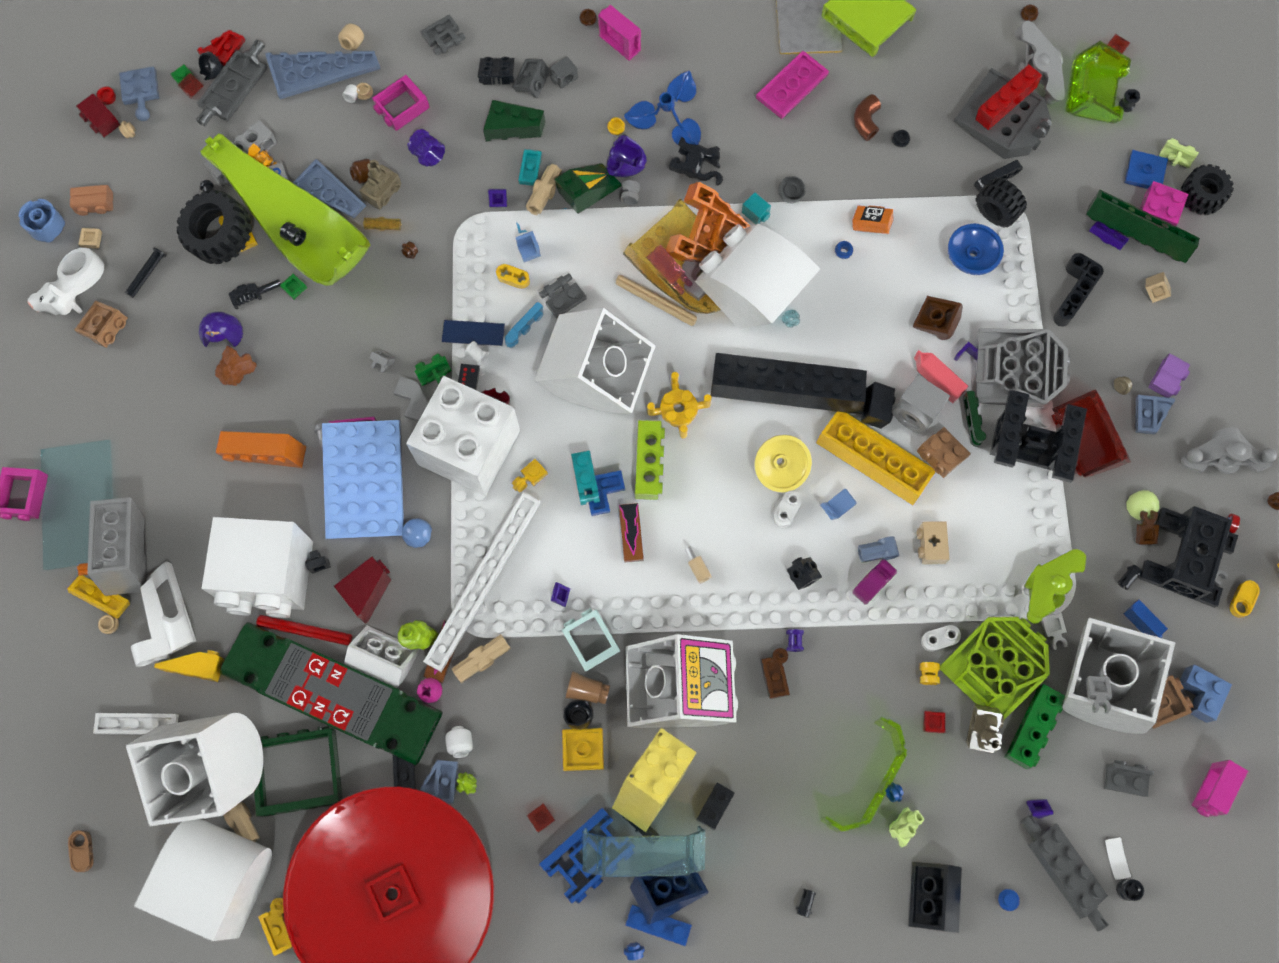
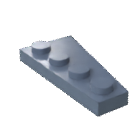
(328, 189)

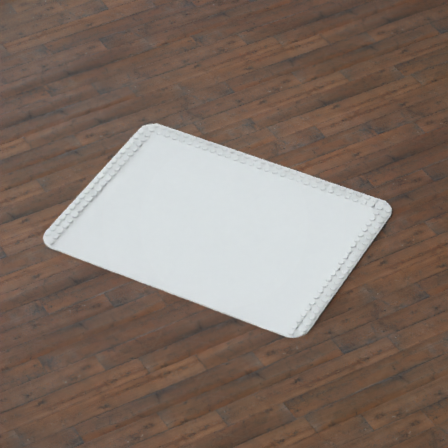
(850, 317)

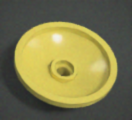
(794, 467)

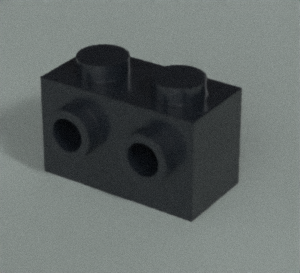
(878, 405)

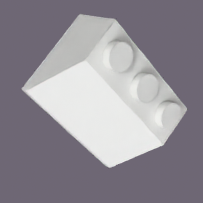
(380, 656)

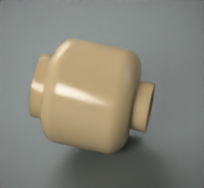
(351, 37)

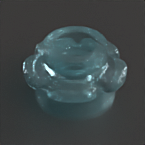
(791, 314)

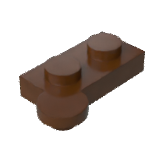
(775, 674)

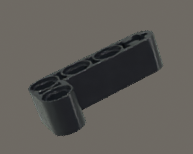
(1078, 294)

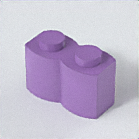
(1169, 376)

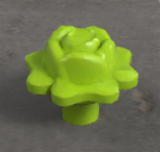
(466, 783)

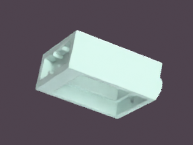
(571, 624)

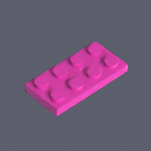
(792, 84)

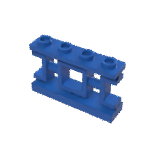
(575, 841)

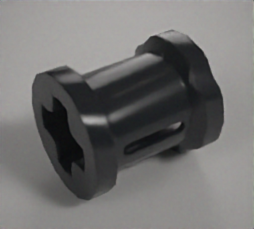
(1130, 98)

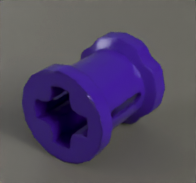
(792, 634)

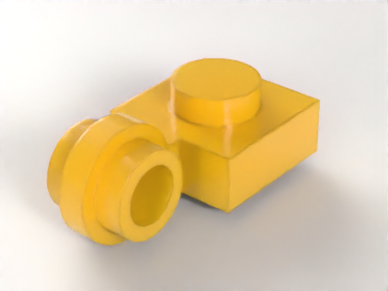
(532, 472)

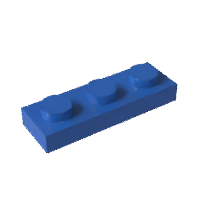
(667, 928)

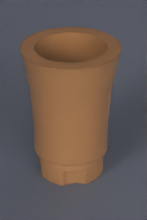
(587, 689)

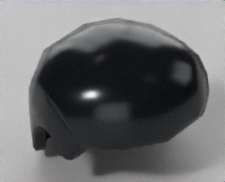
(209, 65)
(578, 714)

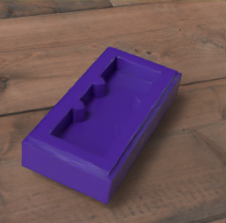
(1109, 235)

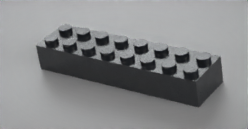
(789, 383)

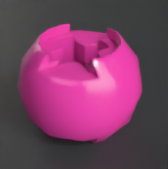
(424, 687)

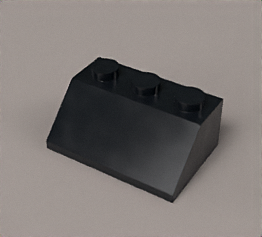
(935, 896)

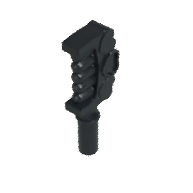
(251, 291)

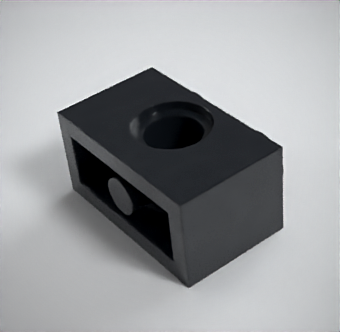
(715, 806)

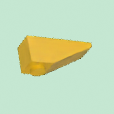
(196, 665)

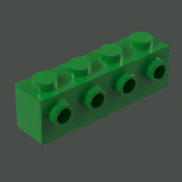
(1035, 727)

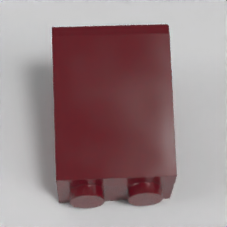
(364, 587)

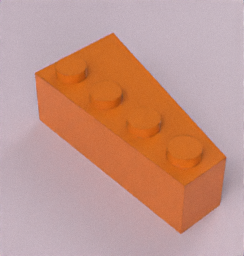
(261, 448)

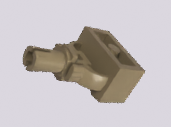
(380, 185)
(984, 729)

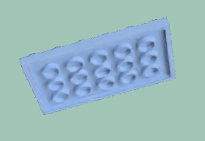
(362, 479)

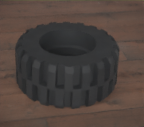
(200, 213)

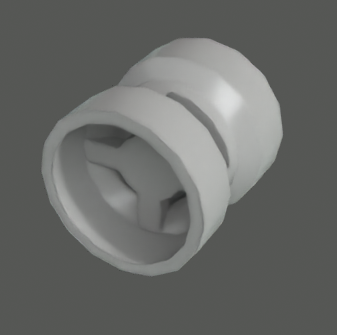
(630, 190)

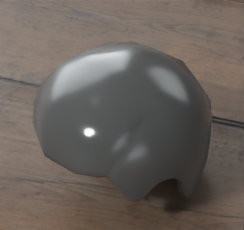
(792, 189)

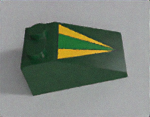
(586, 185)

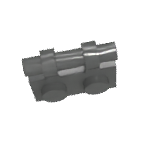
(441, 30)
(565, 300)

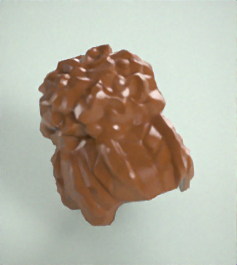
(233, 367)

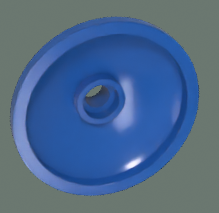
(979, 241)

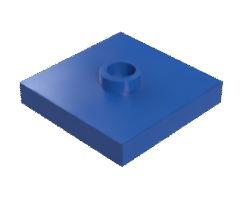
(1145, 169)

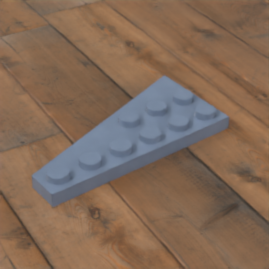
(313, 70)

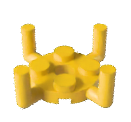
(681, 397)

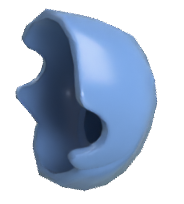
(416, 533)

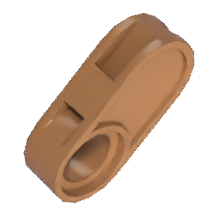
(80, 857)

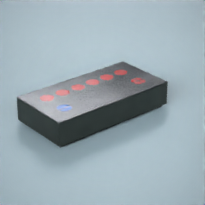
(469, 375)

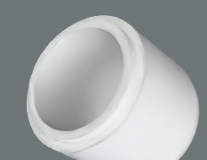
(350, 93)

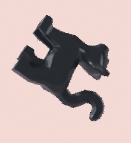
(695, 158)

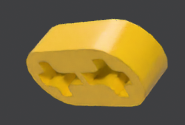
(513, 275)

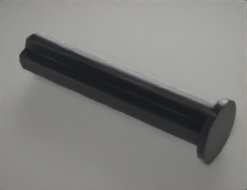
(145, 272)

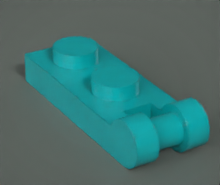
(585, 477)

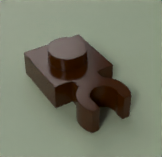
(1147, 531)

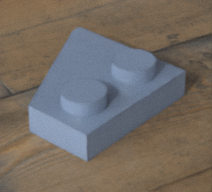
(1151, 413)
(442, 780)

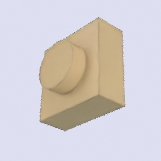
(90, 238)

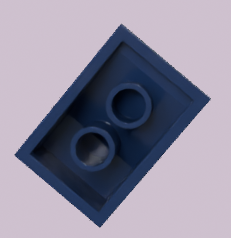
(666, 895)

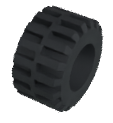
(1215, 180)
(1001, 202)

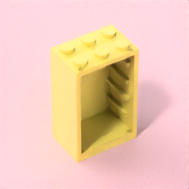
(653, 779)

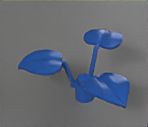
(681, 88)

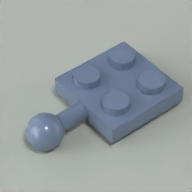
(138, 87)

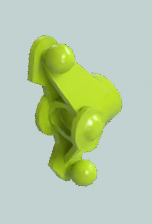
(1051, 582)

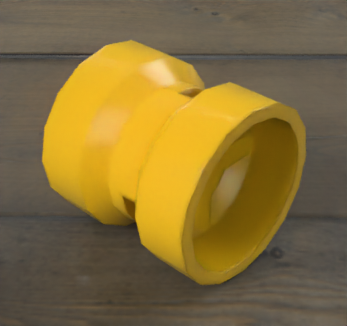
(929, 673)

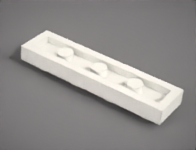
(130, 723)

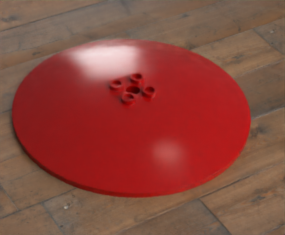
(382, 841)

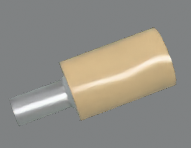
(698, 566)

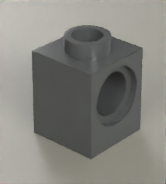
(563, 72)

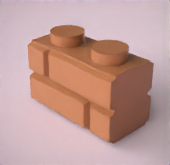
(91, 199)

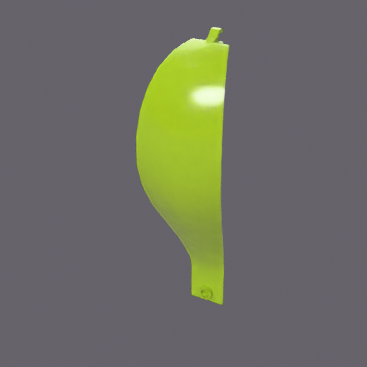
(331, 241)

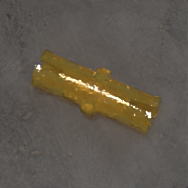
(382, 223)

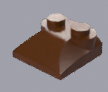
(939, 317)

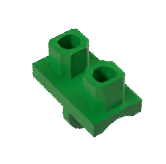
(433, 370)

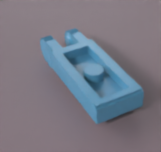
(523, 325)

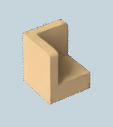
(1158, 287)

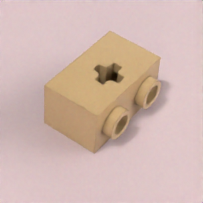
(938, 534)

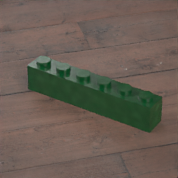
(1142, 226)

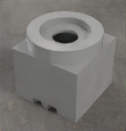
(920, 405)

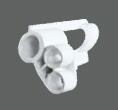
(166, 633)

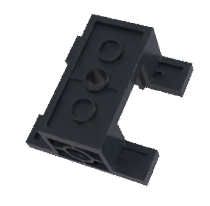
(1035, 445)
(1193, 570)

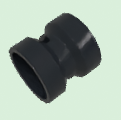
(292, 234)
(1134, 889)

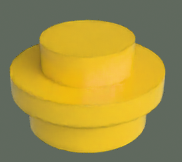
(616, 126)

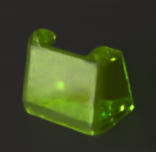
(1096, 83)

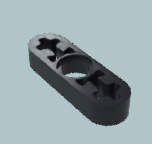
(1004, 172)

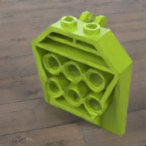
(1014, 636)

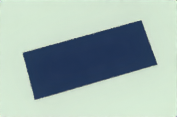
(467, 332)

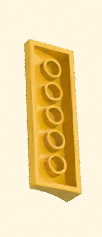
(876, 456)

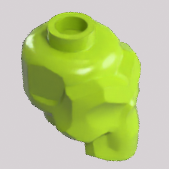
(417, 635)

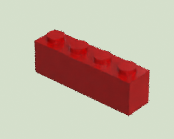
(1008, 97)

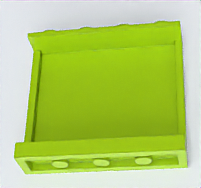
(868, 21)

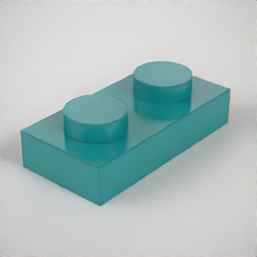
(530, 167)

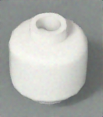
(459, 742)

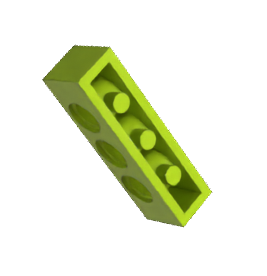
(644, 489)

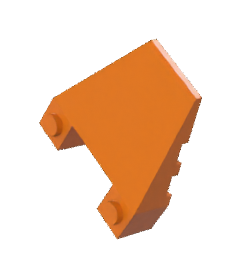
(710, 226)

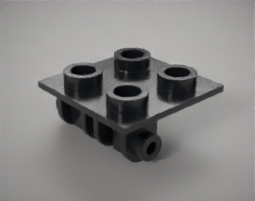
(496, 68)

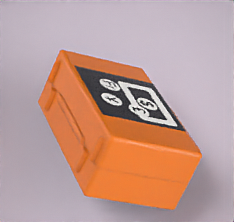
(873, 219)

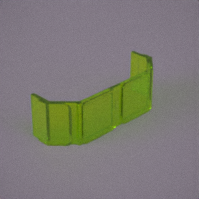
(898, 742)

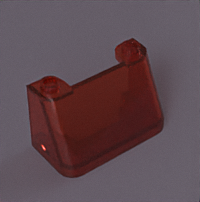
(1100, 442)

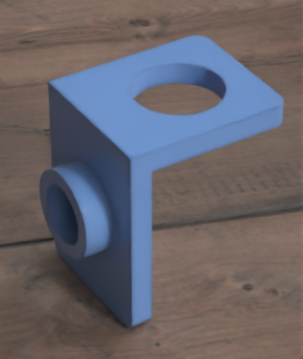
(839, 504)

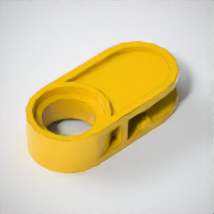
(1246, 594)

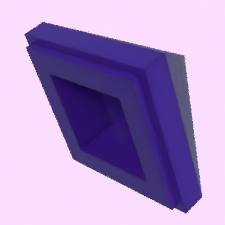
(497, 197)
(560, 594)
(1039, 808)

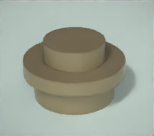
(1123, 385)

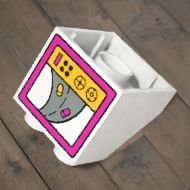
(680, 682)

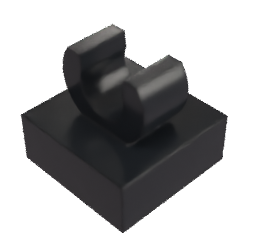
(317, 562)

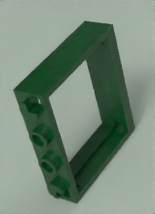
(303, 735)

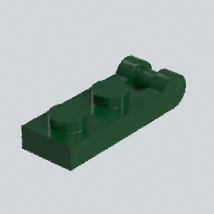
(973, 418)

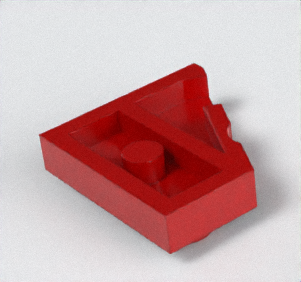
(224, 46)

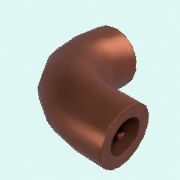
(863, 115)

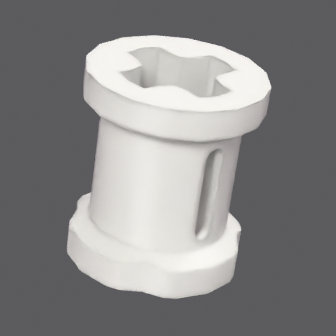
(476, 353)

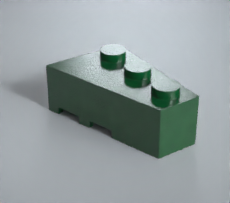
(512, 121)

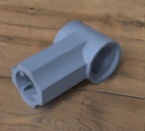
(883, 549)

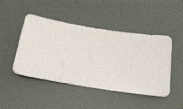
(1117, 858)

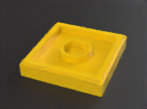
(583, 749)

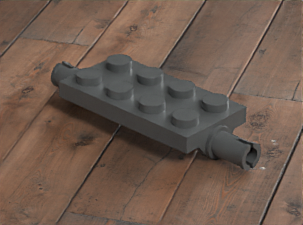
(232, 85)
(1067, 871)

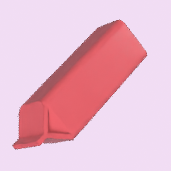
(940, 375)

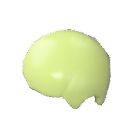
(1142, 501)

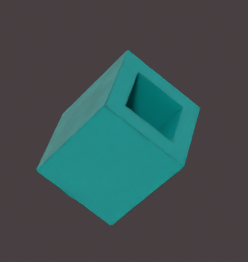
(756, 209)

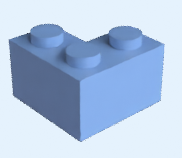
(1209, 692)

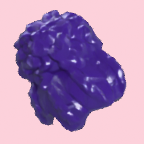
(426, 148)

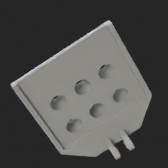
(1050, 364)

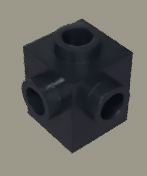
(803, 572)

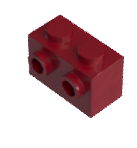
(98, 116)

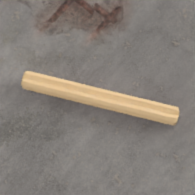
(656, 300)

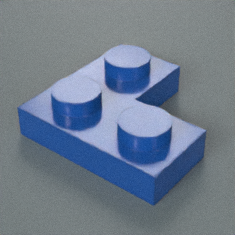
(606, 484)

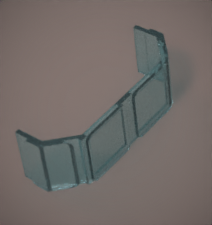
(643, 854)

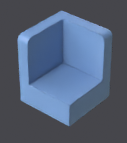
(528, 246)

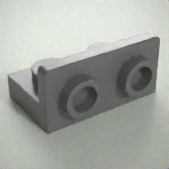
(532, 77)
(1127, 778)

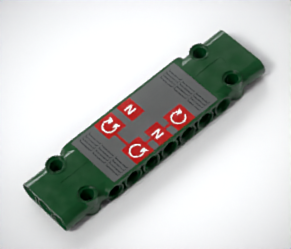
(331, 693)

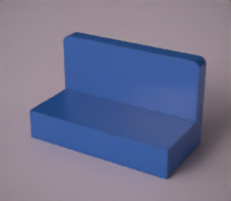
(1145, 620)

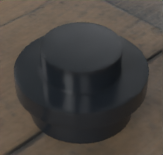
(901, 138)

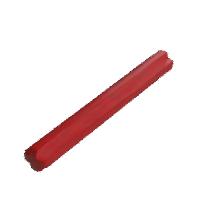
(304, 630)

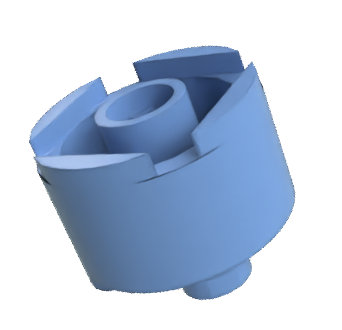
(41, 220)

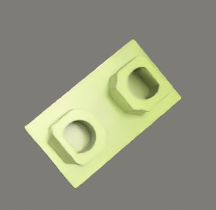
(1178, 153)
(905, 826)

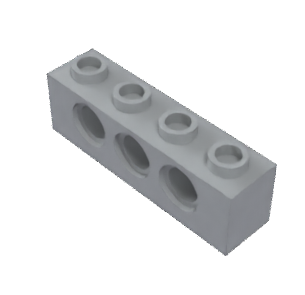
(264, 140)

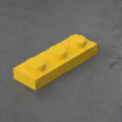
(90, 593)

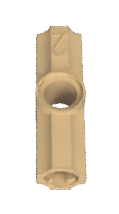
(543, 190)
(481, 658)
(239, 820)

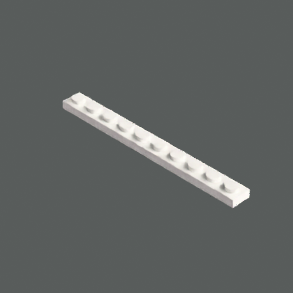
(481, 582)

